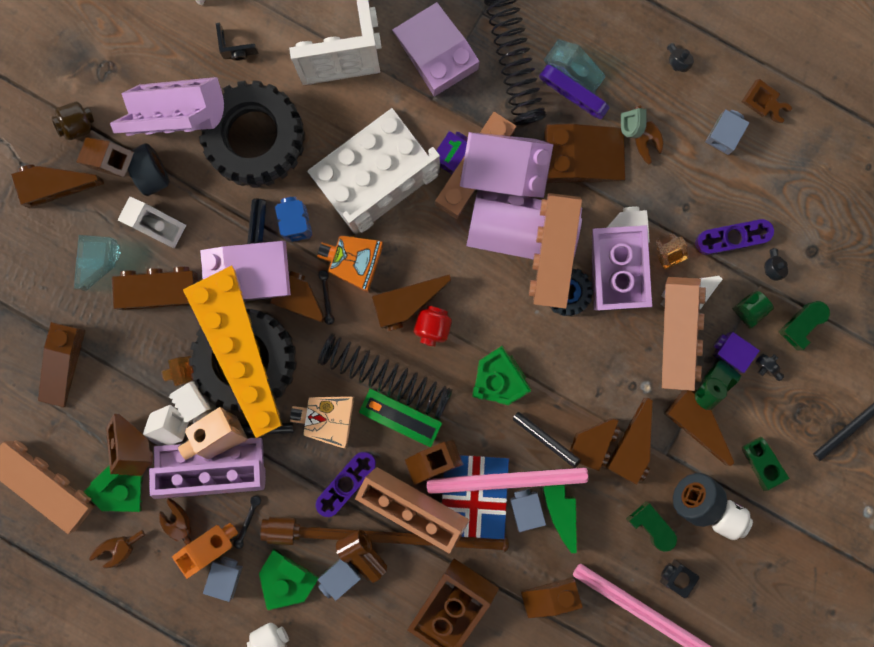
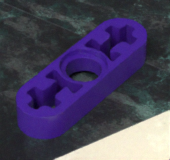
(574, 92)
(755, 240)
(338, 503)

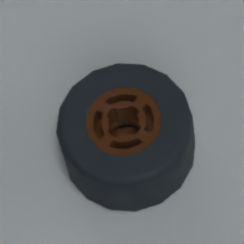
(147, 170)
(700, 499)

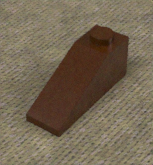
(43, 184)
(403, 303)
(59, 363)
(699, 425)
(633, 450)

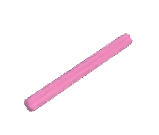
(507, 480)
(637, 607)

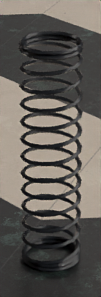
(538, 113)
(323, 359)

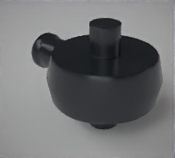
(680, 59)
(775, 266)
(769, 366)

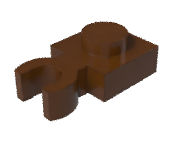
(763, 99)

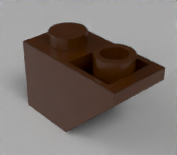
(593, 443)
(433, 461)

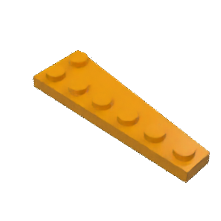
(228, 328)

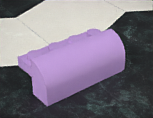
(171, 107)
(507, 224)
(229, 472)

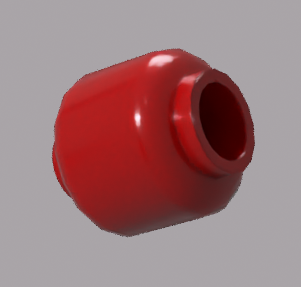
(432, 326)

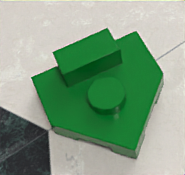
(500, 378)
(116, 492)
(285, 581)

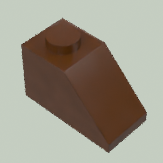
(301, 299)
(127, 448)
(552, 599)

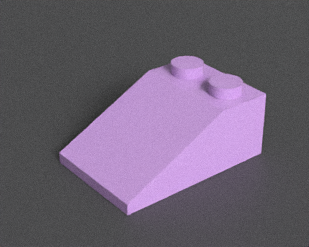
(436, 49)
(506, 164)
(258, 266)
(621, 268)

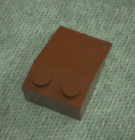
(585, 153)
(453, 607)

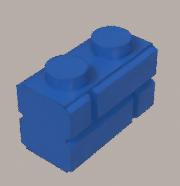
(293, 220)

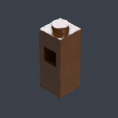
(105, 157)

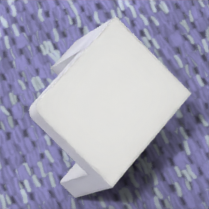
(165, 426)

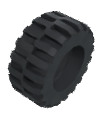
(278, 159)
(279, 369)

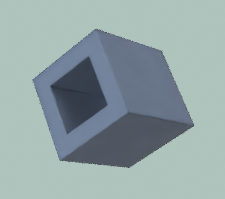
(727, 131)
(527, 510)
(223, 579)
(338, 579)

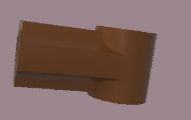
(359, 551)

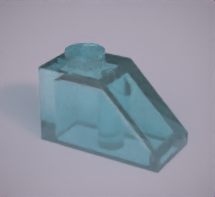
(575, 64)
(94, 260)

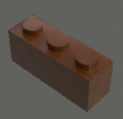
(152, 289)

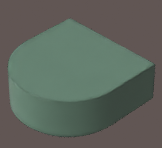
(633, 123)

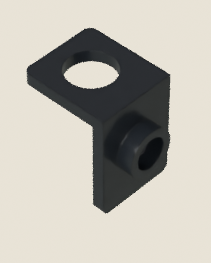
(235, 52)
(671, 572)

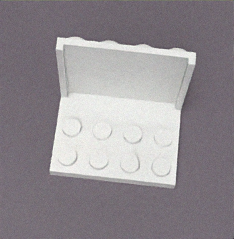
(340, 57)
(374, 171)

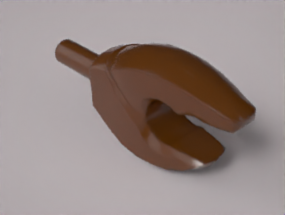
(652, 134)
(180, 527)
(119, 547)

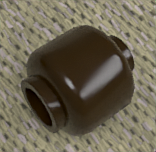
(72, 120)

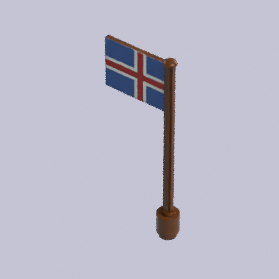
(482, 507)

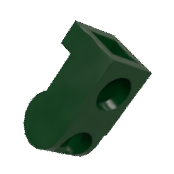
(753, 308)
(803, 323)
(716, 384)
(764, 464)
(660, 533)

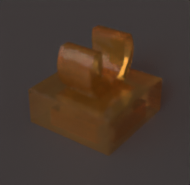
(672, 252)
(179, 371)

